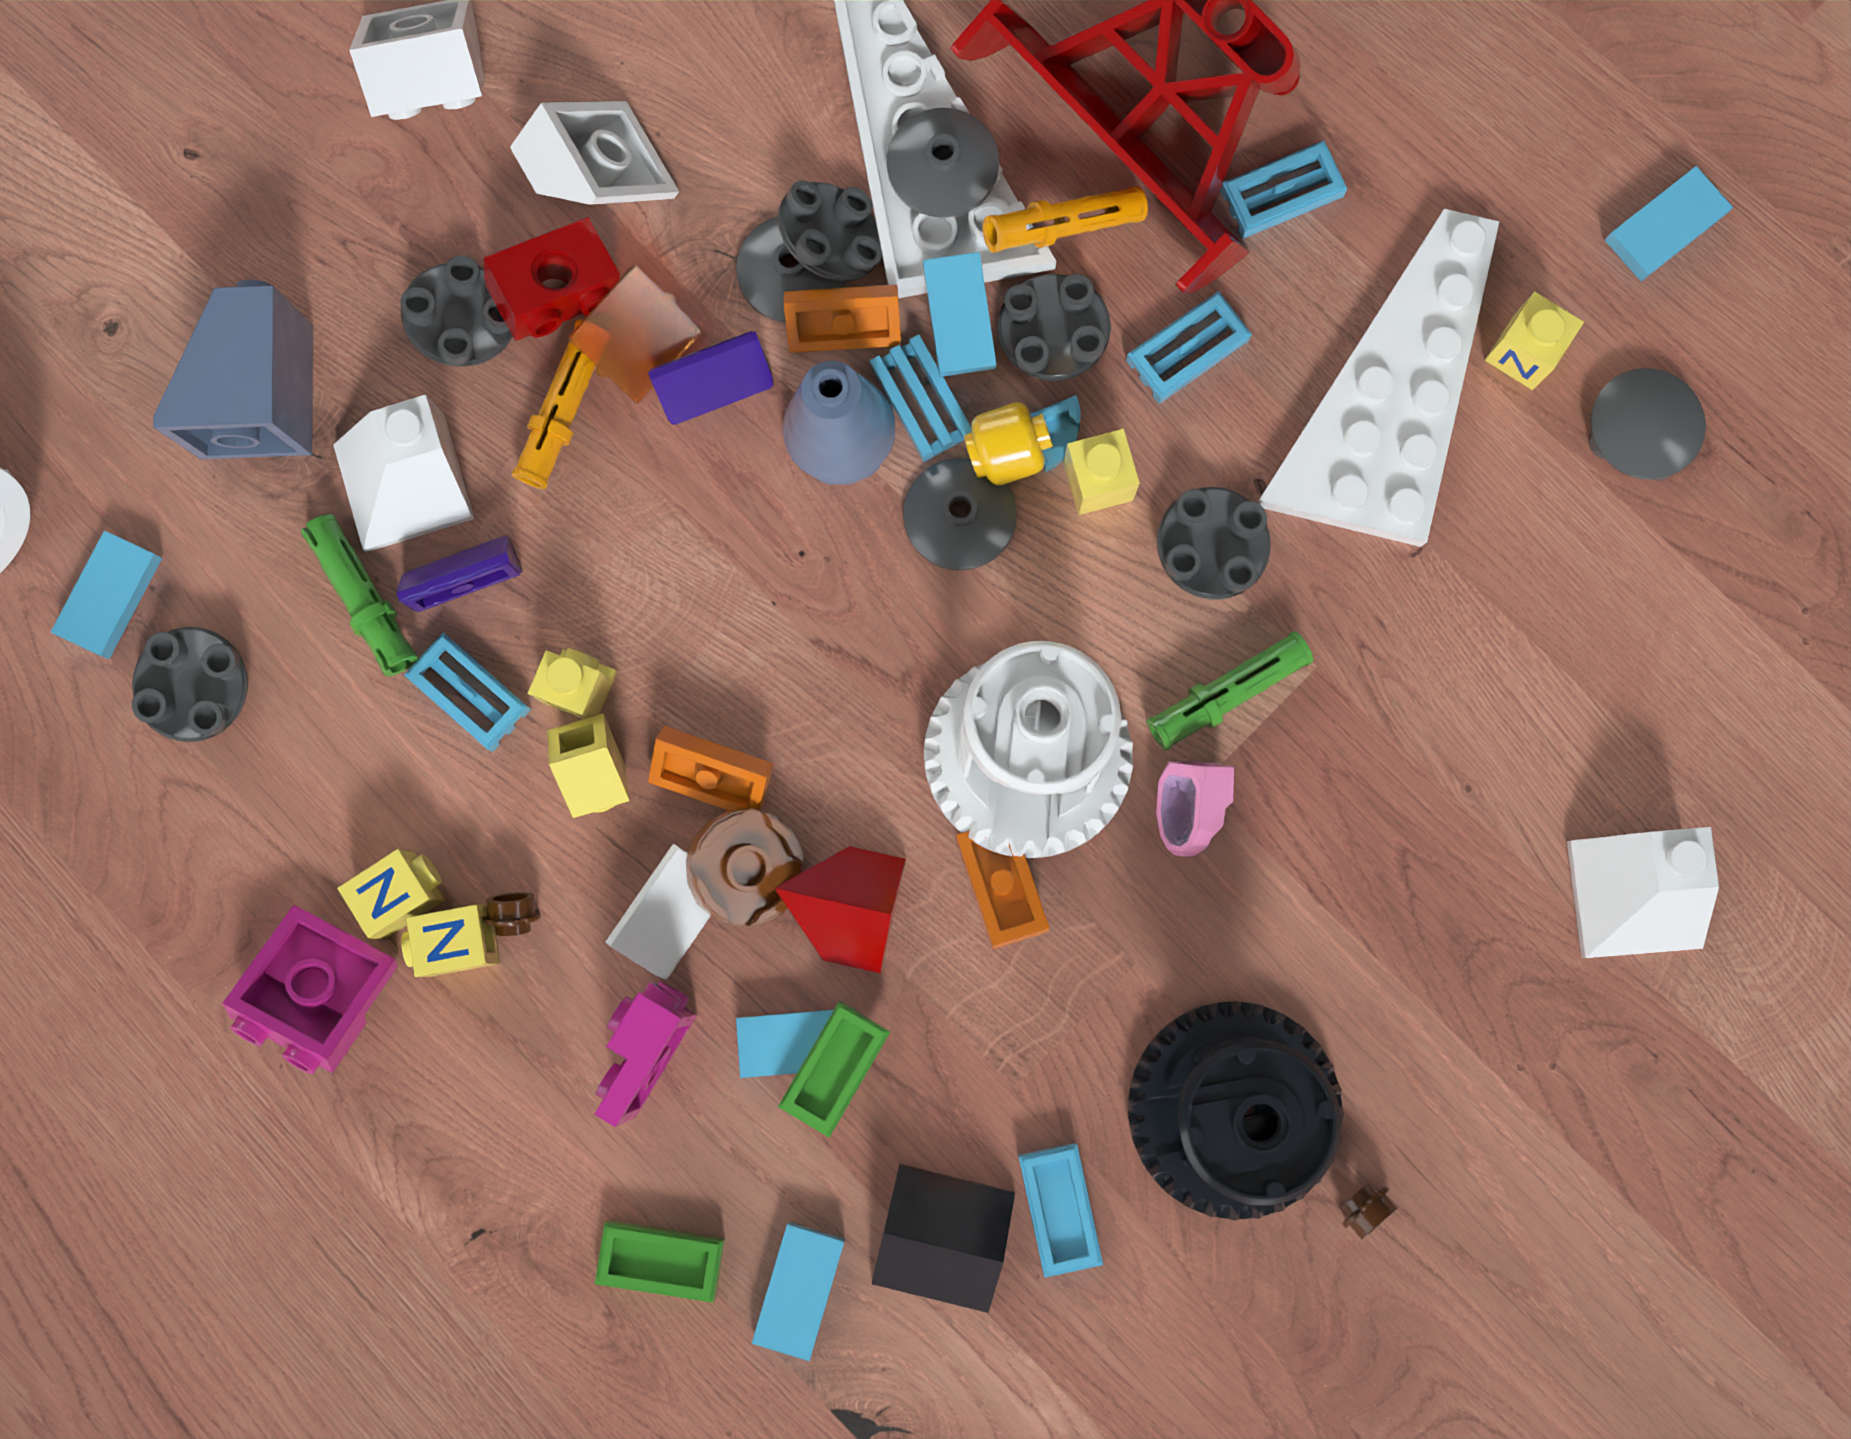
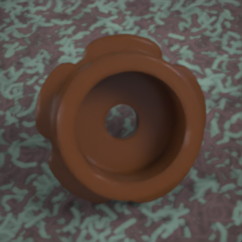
(511, 913)
(1368, 1210)

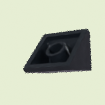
(944, 1238)

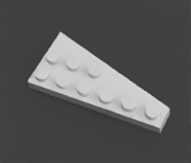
(889, 83)
(1387, 421)

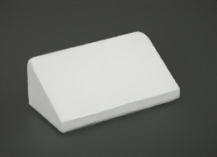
(661, 918)

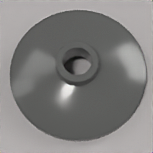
(937, 185)
(765, 279)
(958, 541)

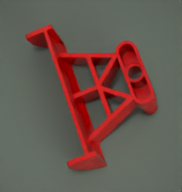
(1256, 49)

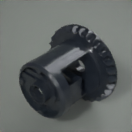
(1193, 1101)

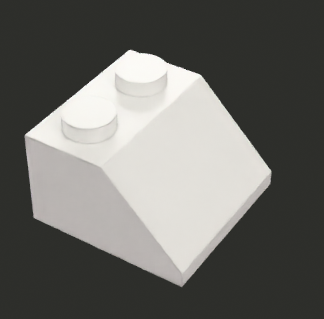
(419, 58)

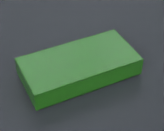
(834, 1069)
(660, 1261)

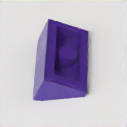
(711, 378)
(459, 574)

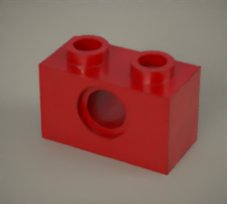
(565, 254)

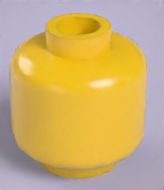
(1008, 443)

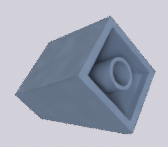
(243, 379)

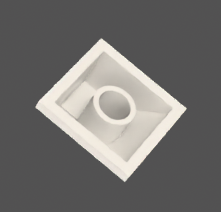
(591, 154)
(402, 474)
(1643, 891)

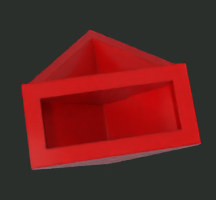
(847, 905)

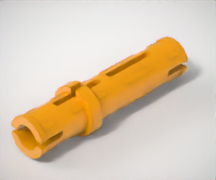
(1010, 228)
(552, 424)

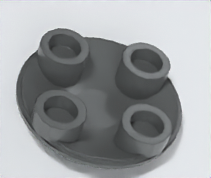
(830, 230)
(453, 315)
(1054, 326)
(1647, 424)
(1214, 542)
(189, 684)

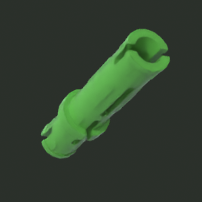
(369, 612)
(1210, 702)

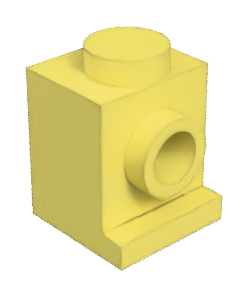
(572, 683)

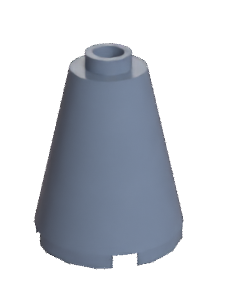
(838, 425)

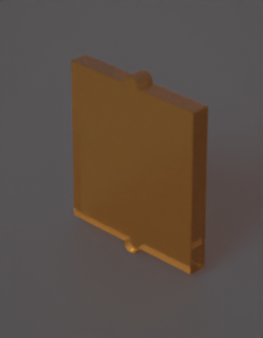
(634, 332)

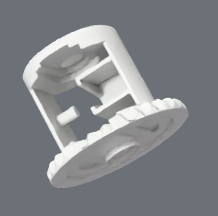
(1030, 751)

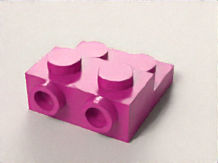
(308, 991)
(647, 1036)

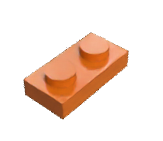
(842, 318)
(709, 771)
(1002, 893)

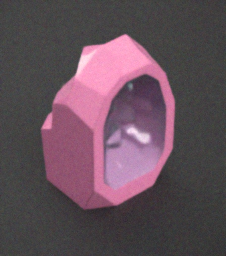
(1192, 804)

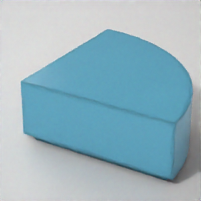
(1063, 426)

